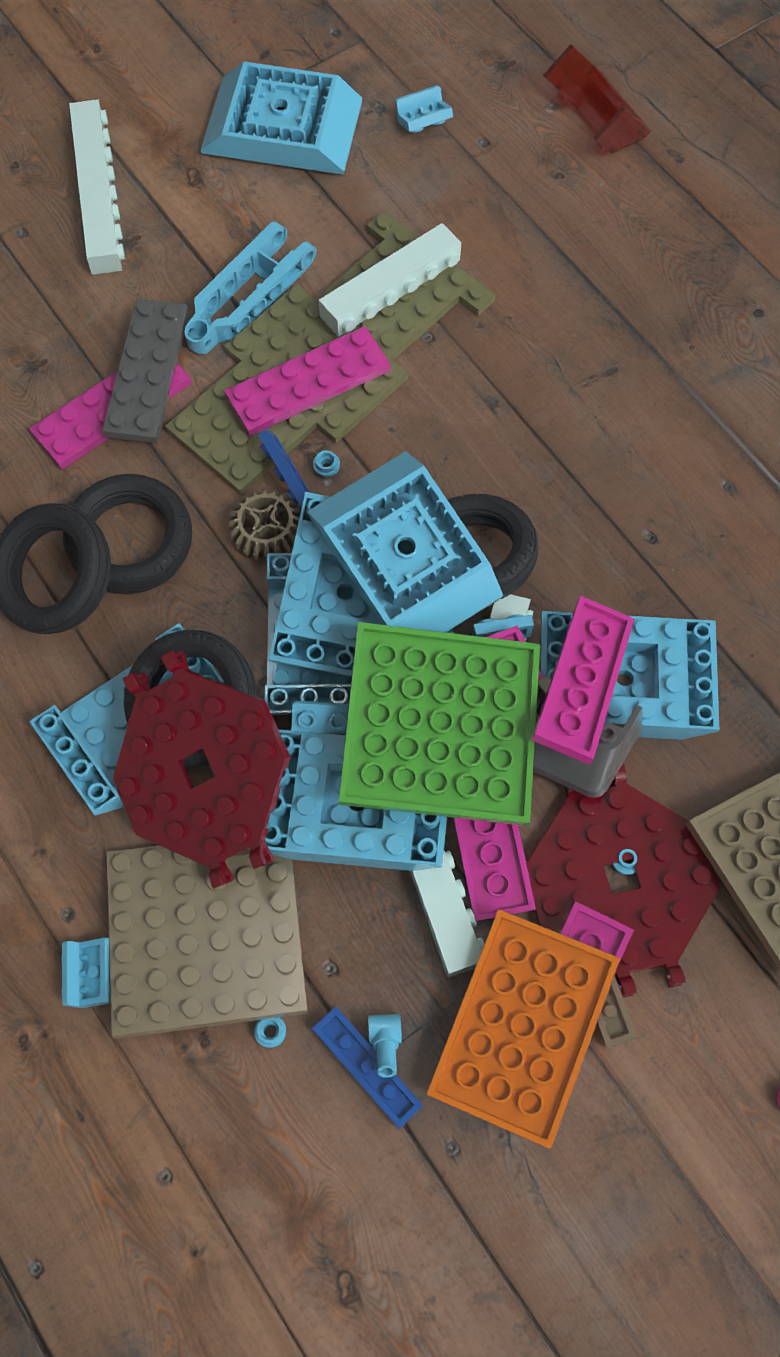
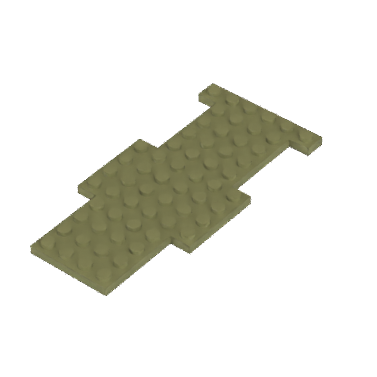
(294, 328)

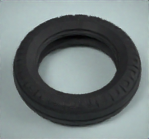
(146, 491)
(514, 522)
(91, 577)
(193, 643)

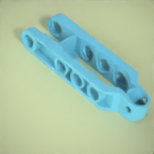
(252, 260)

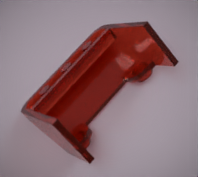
(596, 101)

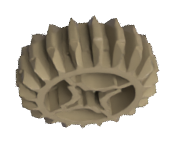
(260, 511)

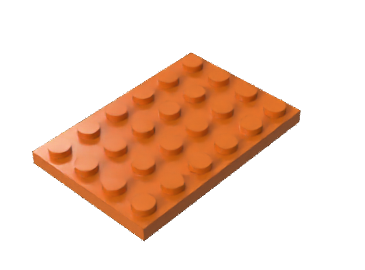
(524, 1028)

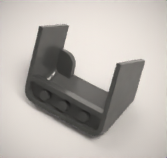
(595, 778)

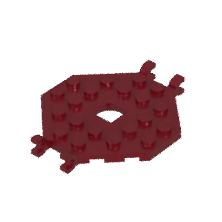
(243, 752)
(670, 869)

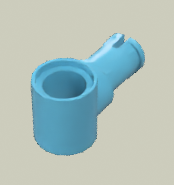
(385, 1038)

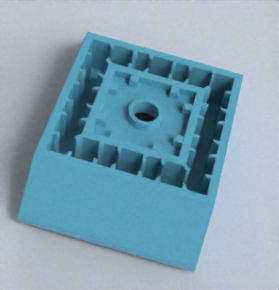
(309, 132)
(425, 590)
(313, 623)
(669, 669)
(317, 829)

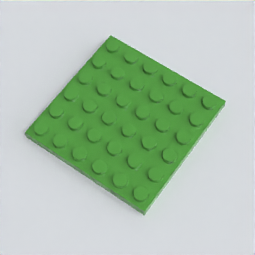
(441, 724)

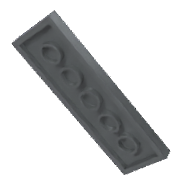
(146, 371)

